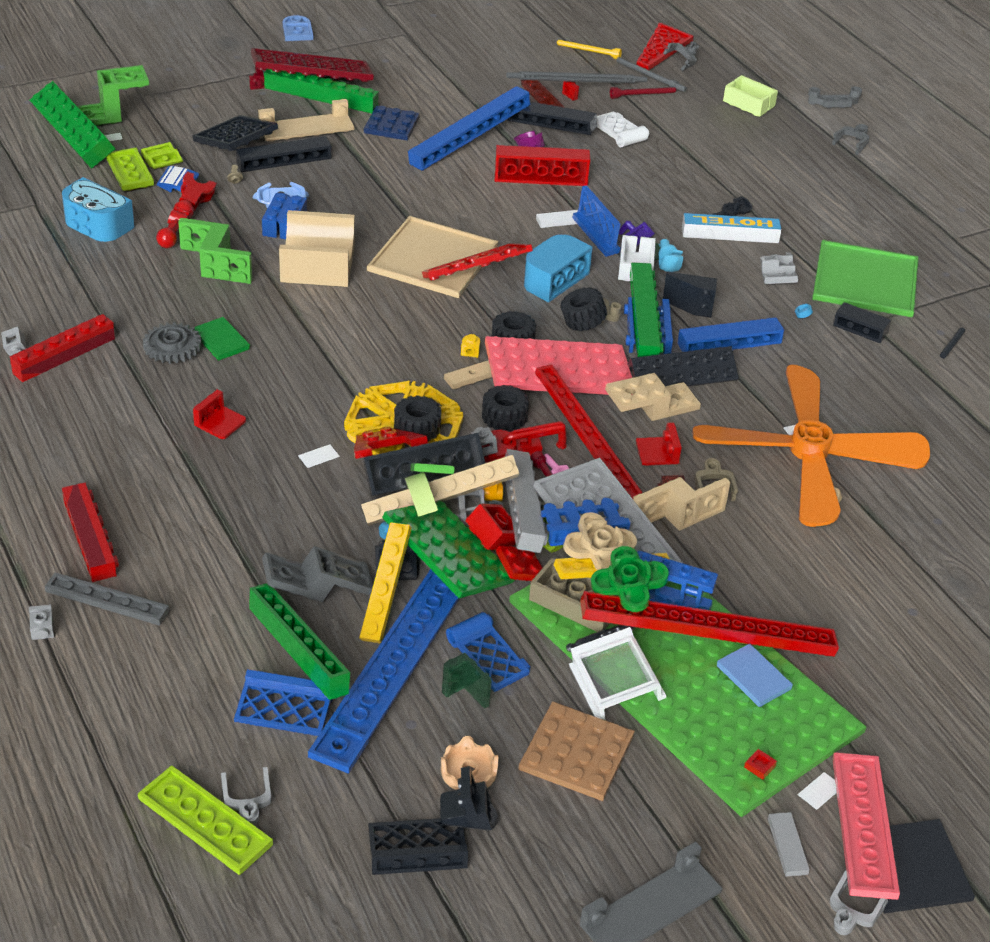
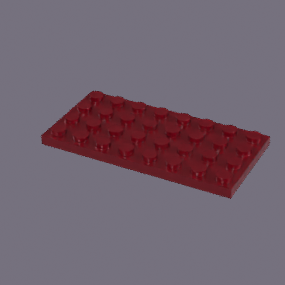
(311, 64)

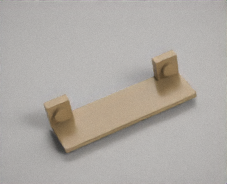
(308, 126)

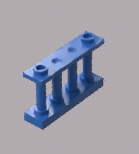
(664, 318)

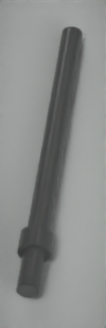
(672, 83)

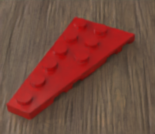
(658, 43)

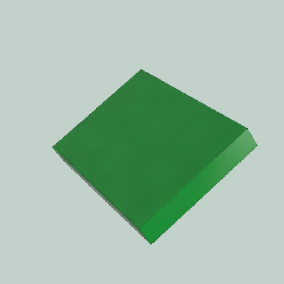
(221, 338)

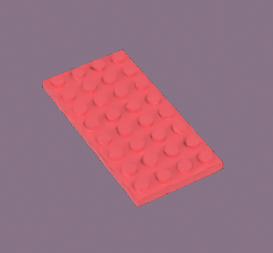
(580, 364)

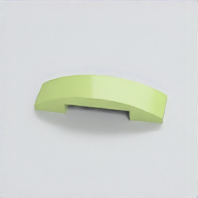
(421, 494)

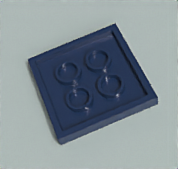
(391, 123)

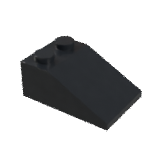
(690, 293)

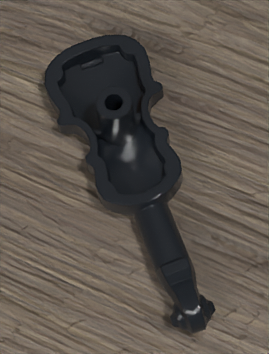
(739, 206)
(597, 635)

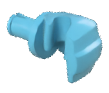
(669, 257)

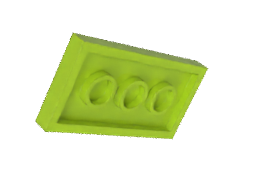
(129, 169)

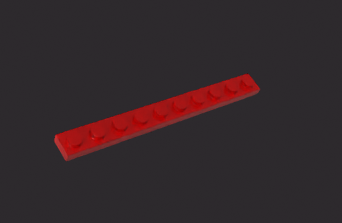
(584, 426)

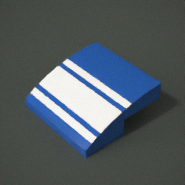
(173, 178)

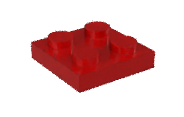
(519, 563)

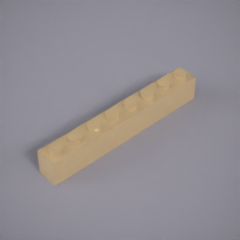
(446, 487)

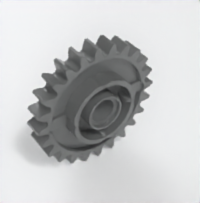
(172, 342)

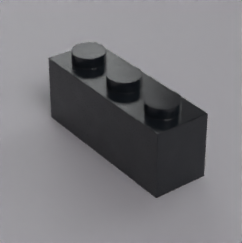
(862, 322)

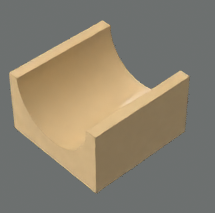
(317, 248)

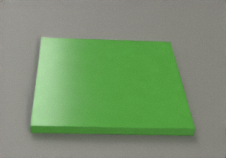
(866, 278)

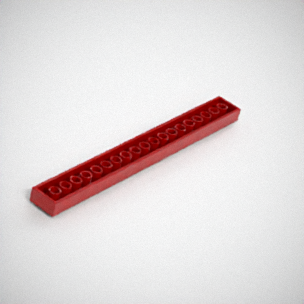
(712, 625)

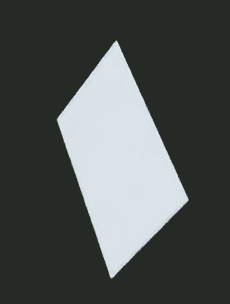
(318, 456)
(819, 791)

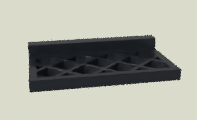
(418, 857)

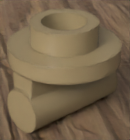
(235, 176)

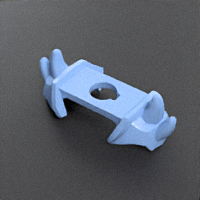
(265, 194)

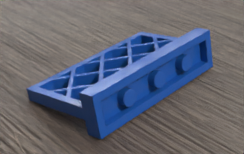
(591, 225)
(284, 686)

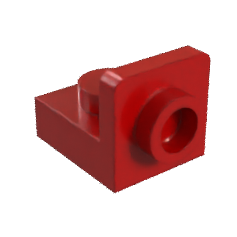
(570, 90)

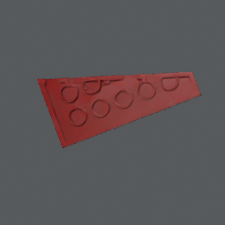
(484, 259)

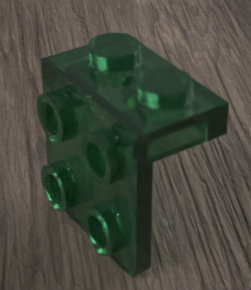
(465, 674)

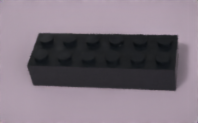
(388, 470)

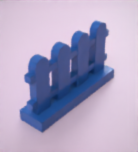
(560, 530)

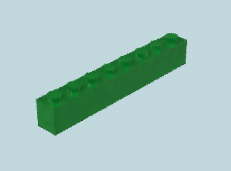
(322, 89)
(645, 310)
(299, 641)

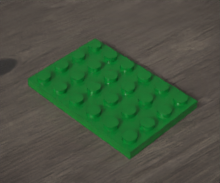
(451, 550)

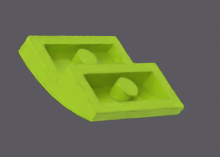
(161, 155)

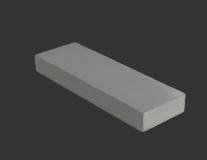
(788, 844)

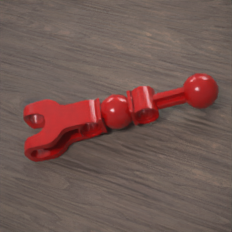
(192, 195)

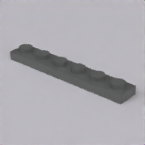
(107, 598)

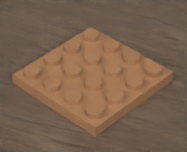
(577, 751)

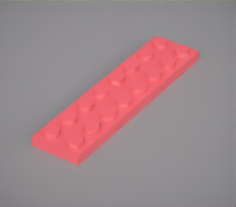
(865, 827)

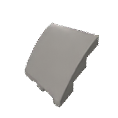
(778, 269)

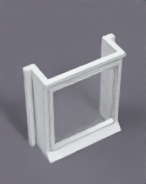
(613, 671)

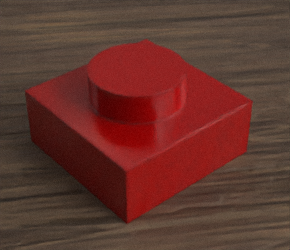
(760, 764)

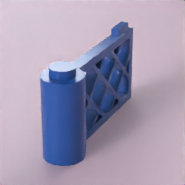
(477, 628)

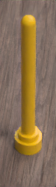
(615, 53)

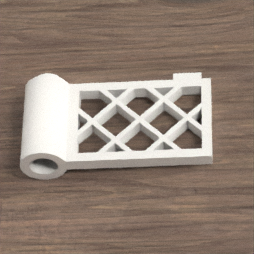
(626, 132)

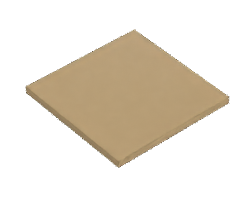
(426, 245)

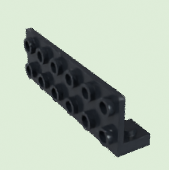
(690, 367)

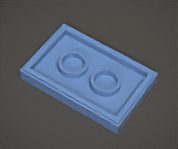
(754, 675)

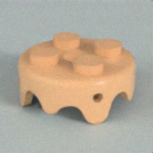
(470, 754)

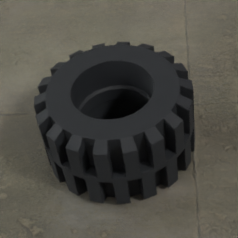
(583, 309)
(514, 325)
(505, 408)
(418, 416)

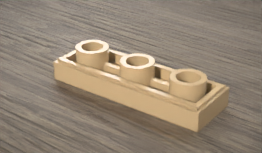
(468, 375)

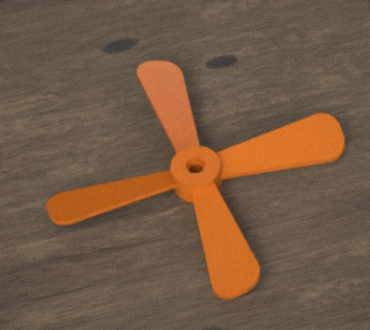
(813, 443)

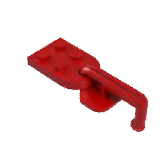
(526, 439)

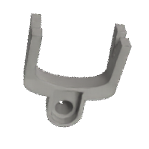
(248, 805)
(848, 915)

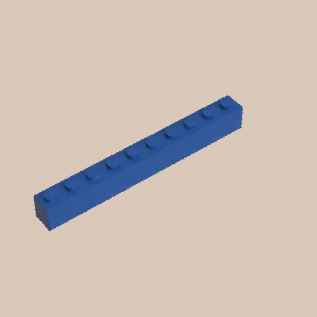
(468, 128)

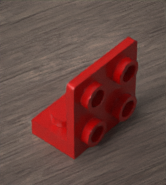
(660, 450)

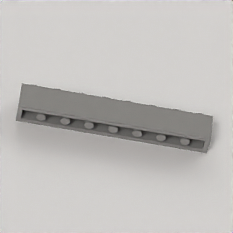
(525, 505)

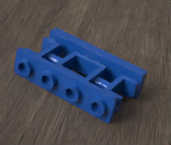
(683, 575)

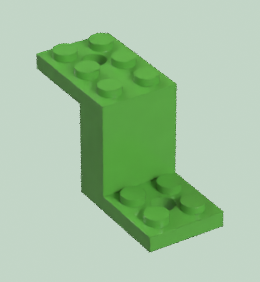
(109, 84)
(215, 250)

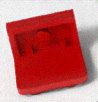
(215, 418)

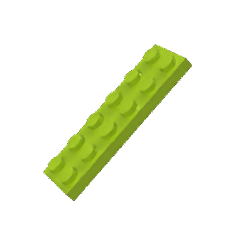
(205, 820)

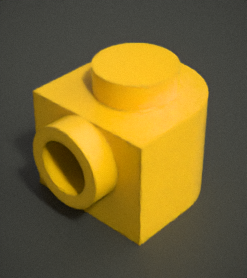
(470, 342)

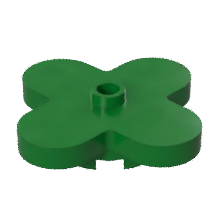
(630, 578)

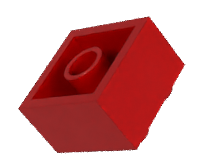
(492, 526)

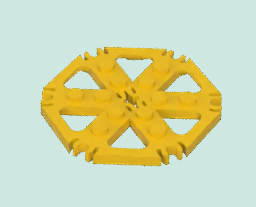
(384, 408)

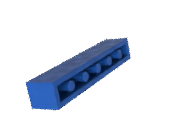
(736, 334)

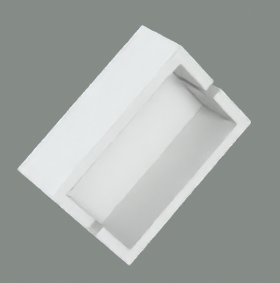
(629, 254)

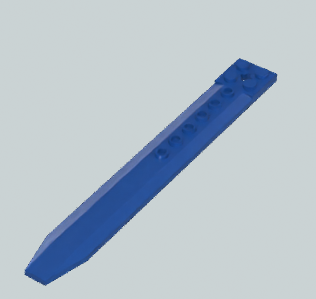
(384, 675)

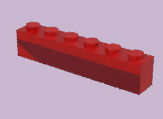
(62, 347)
(89, 532)

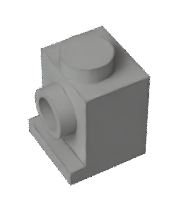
(15, 345)
(486, 437)
(41, 622)

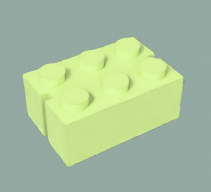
(750, 95)

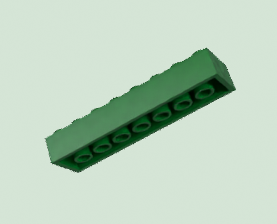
(72, 124)

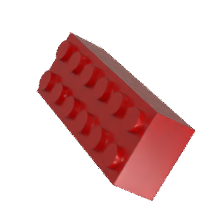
(542, 165)

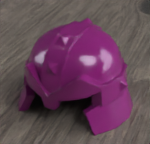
(530, 139)

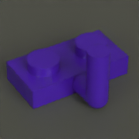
(642, 230)

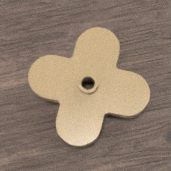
(597, 540)

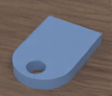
(297, 28)

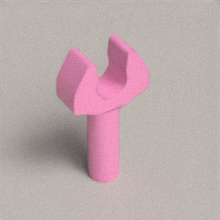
(554, 466)

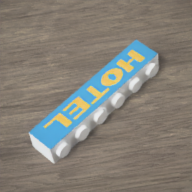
(731, 228)

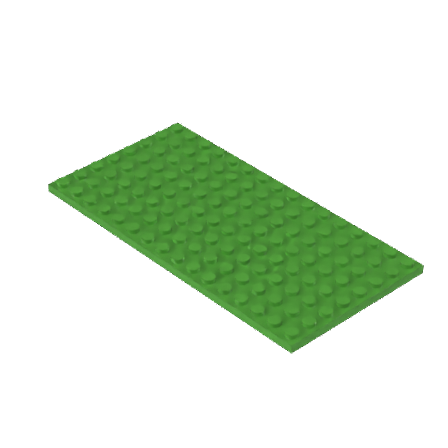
(711, 719)

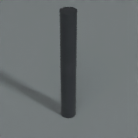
(952, 343)

